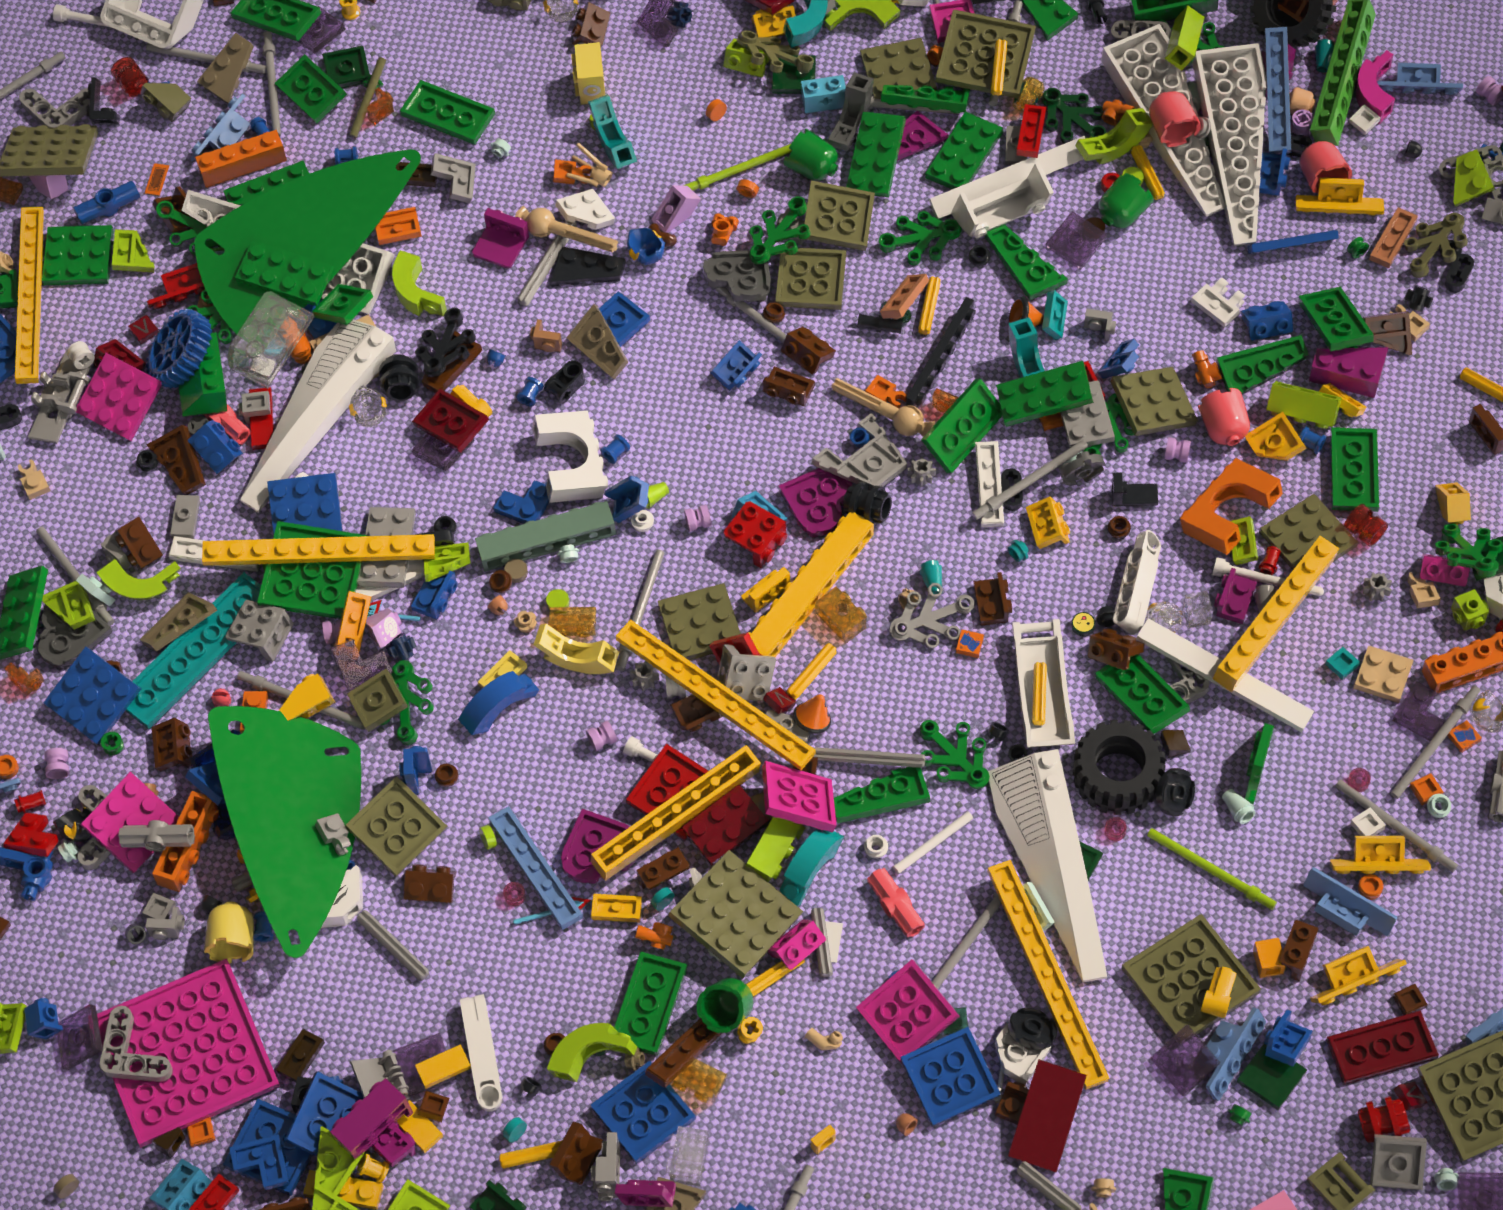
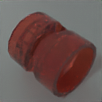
(129, 76)
(1368, 527)

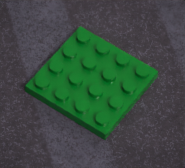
(309, 587)

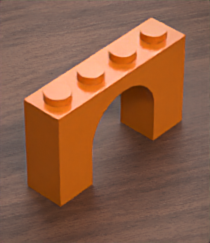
(1235, 481)

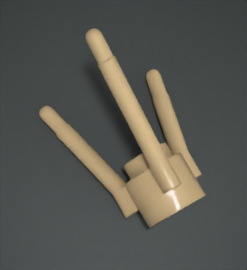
(599, 173)

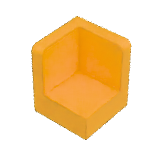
(1267, 957)

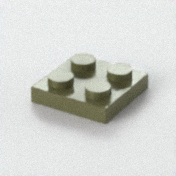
(377, 700)

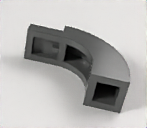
(857, 100)

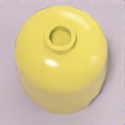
(229, 933)

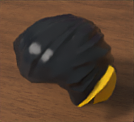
(70, 827)

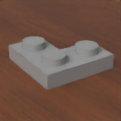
(459, 172)

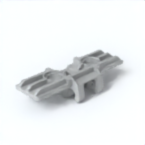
(54, 398)

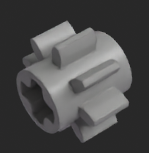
(921, 471)
(1377, 586)
(644, 681)

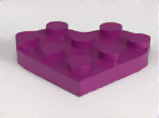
(816, 500)
(586, 837)

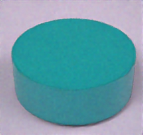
(662, 898)
(514, 1129)

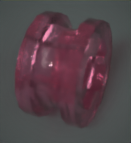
(1365, 776)
(1109, 833)
(520, 890)

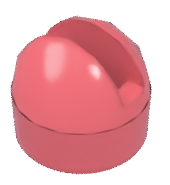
(219, 700)

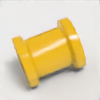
(349, 9)
(757, 1029)
(373, 1168)

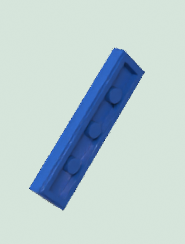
(1292, 241)

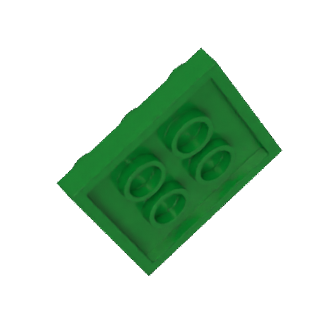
(77, 255)

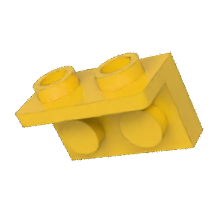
(771, 25)
(1048, 522)
(766, 589)

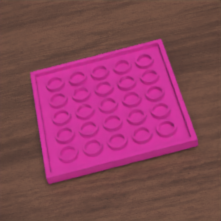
(209, 1043)

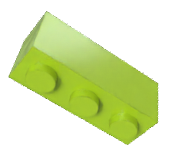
(1303, 404)
(773, 847)

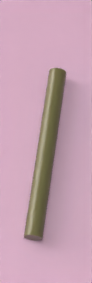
(367, 97)

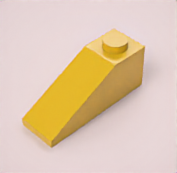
(307, 698)

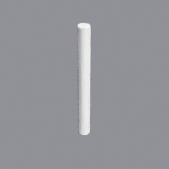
(933, 842)

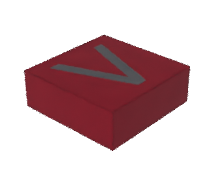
(143, 329)
(779, 700)
(1410, 1095)

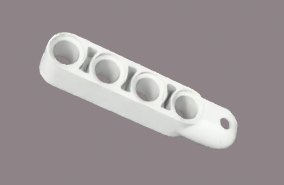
(1137, 583)
(481, 1052)

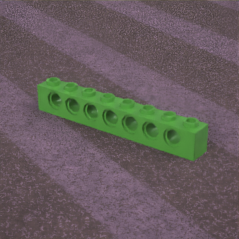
(1343, 71)

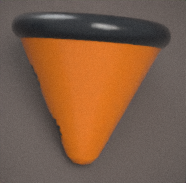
(1023, 309)
(813, 715)

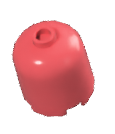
(1173, 118)
(1323, 161)
(1225, 416)

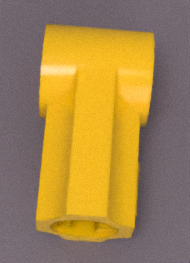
(467, 397)
(1218, 996)

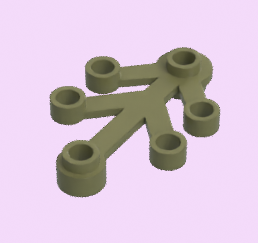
(774, 49)
(1451, 223)

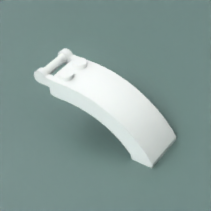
(1058, 718)

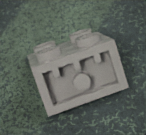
(261, 628)
(746, 674)

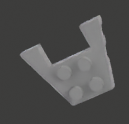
(873, 463)

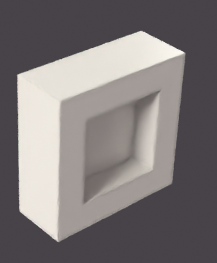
(1364, 119)
(1367, 823)

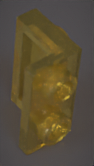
(573, 621)
(701, 1080)

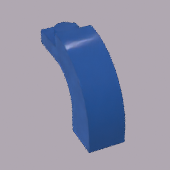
(493, 699)

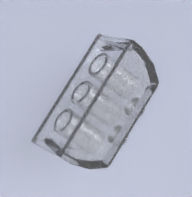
(268, 338)

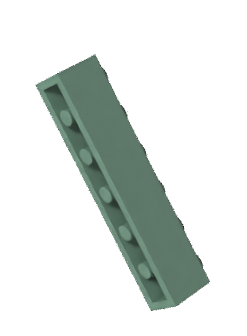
(545, 535)

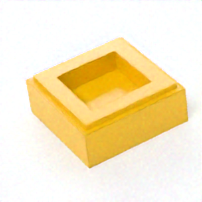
(823, 1139)

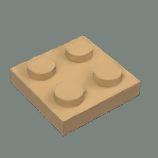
(1383, 674)

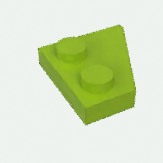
(1470, 178)
(130, 253)
(446, 559)
(70, 604)

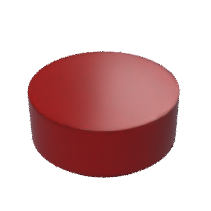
(1107, 180)

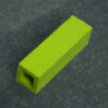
(1184, 38)

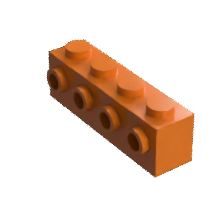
(241, 158)
(1464, 664)
(175, 862)

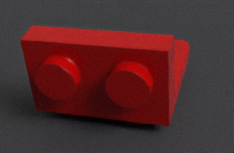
(757, 532)

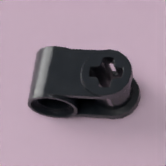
(564, 385)

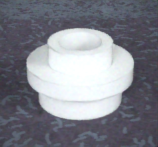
(642, 526)
(876, 840)

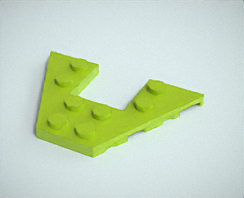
(335, 1169)

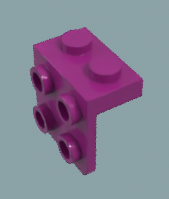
(501, 239)

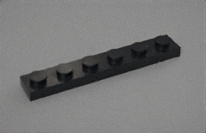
(938, 358)

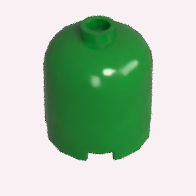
(812, 157)
(1124, 202)
(725, 1005)

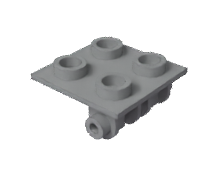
(377, 1069)

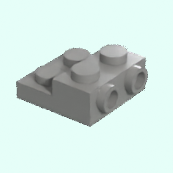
(607, 1169)

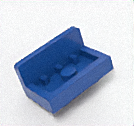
(1272, 172)
(1268, 320)
(735, 365)
(215, 446)
(629, 497)
(415, 761)
(1286, 1040)

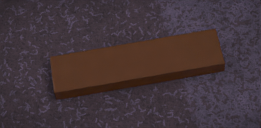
(681, 1053)

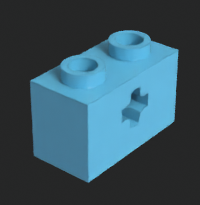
(823, 94)

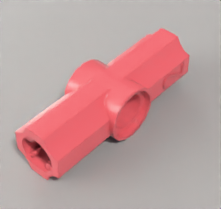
(233, 426)
(895, 902)

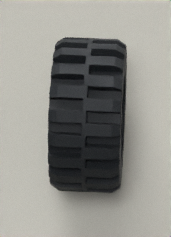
(1303, 33)
(1118, 739)

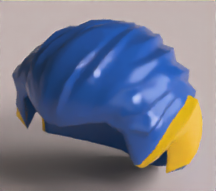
(645, 245)

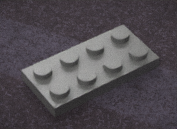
(387, 522)

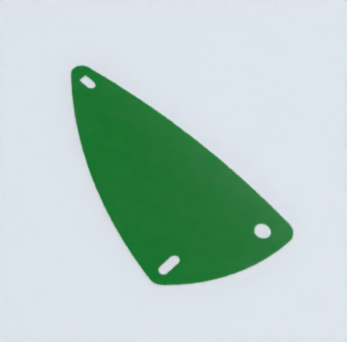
(312, 216)
(275, 792)

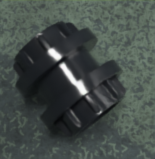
(399, 377)
(870, 504)

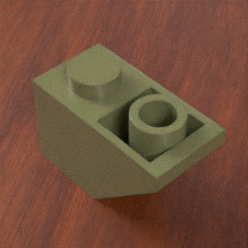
(167, 98)

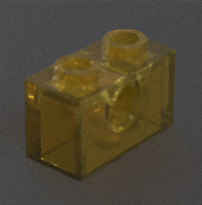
(844, 626)

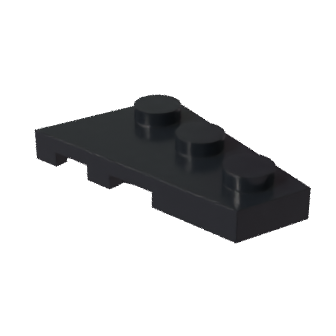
(581, 265)

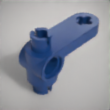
(29, 864)

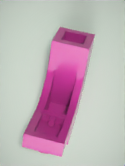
(1368, 90)

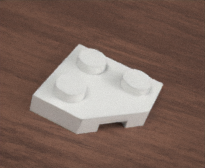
(585, 208)
(1015, 1059)

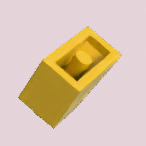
(1453, 502)

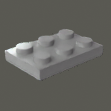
(1089, 421)

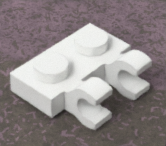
(1215, 305)

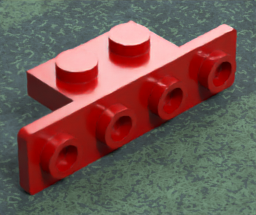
(179, 285)

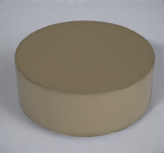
(517, 570)
(66, 1186)

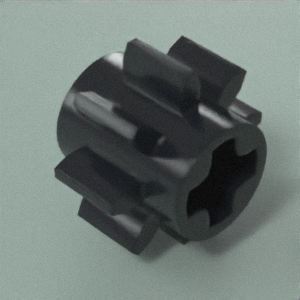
(1418, 298)

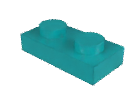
(1054, 315)

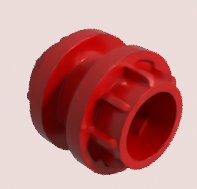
(1384, 1119)

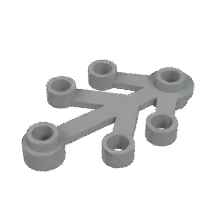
(928, 618)

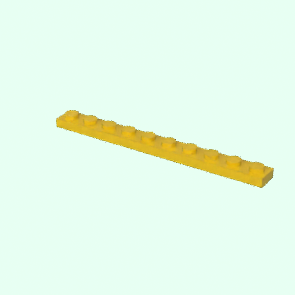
(29, 295)
(318, 550)
(716, 695)
(1048, 974)

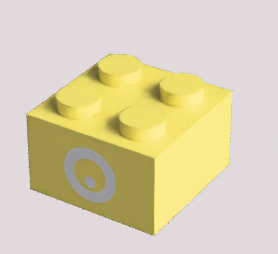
(588, 72)

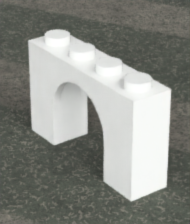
(575, 431)

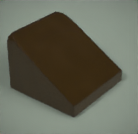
(1174, 742)
(169, 1142)

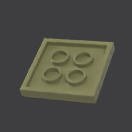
(898, 65)
(839, 215)
(811, 279)
(1154, 401)
(1301, 526)
(698, 620)
(396, 826)

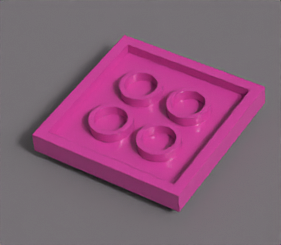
(118, 396)
(798, 796)
(127, 804)
(907, 1010)

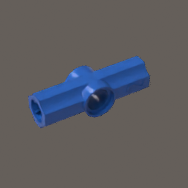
(106, 202)

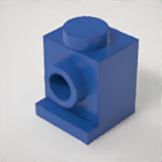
(42, 1019)

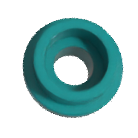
(1018, 550)

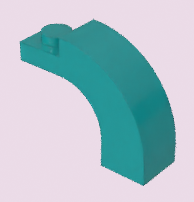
(807, 25)
(612, 139)
(1024, 347)
(807, 862)

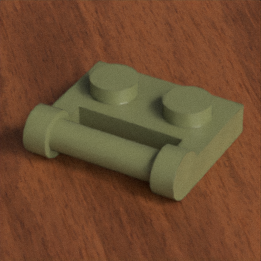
(1334, 1189)

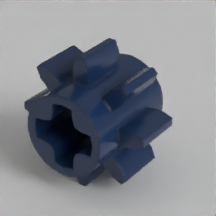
(679, 14)
(401, 647)

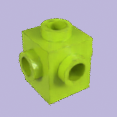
(1470, 610)

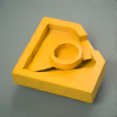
(1275, 439)

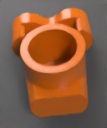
(1114, 111)
(723, 228)
(1207, 372)
(659, 935)

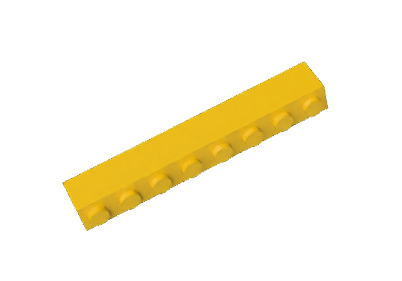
(811, 584)
(1275, 614)
(675, 813)

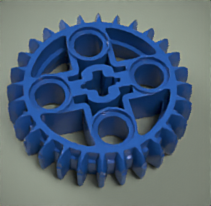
(179, 348)

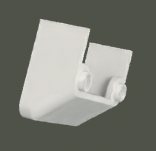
(127, 18)
(1003, 204)

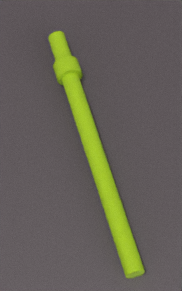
(703, 181)
(1252, 892)

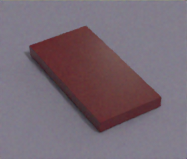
(1382, 1047)
(1047, 1115)

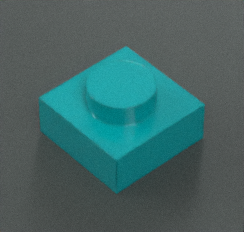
(1342, 663)

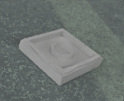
(1398, 1162)

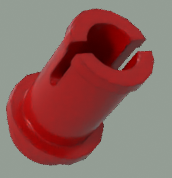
(1270, 560)
(29, 802)

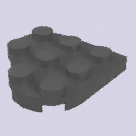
(739, 274)
(62, 644)

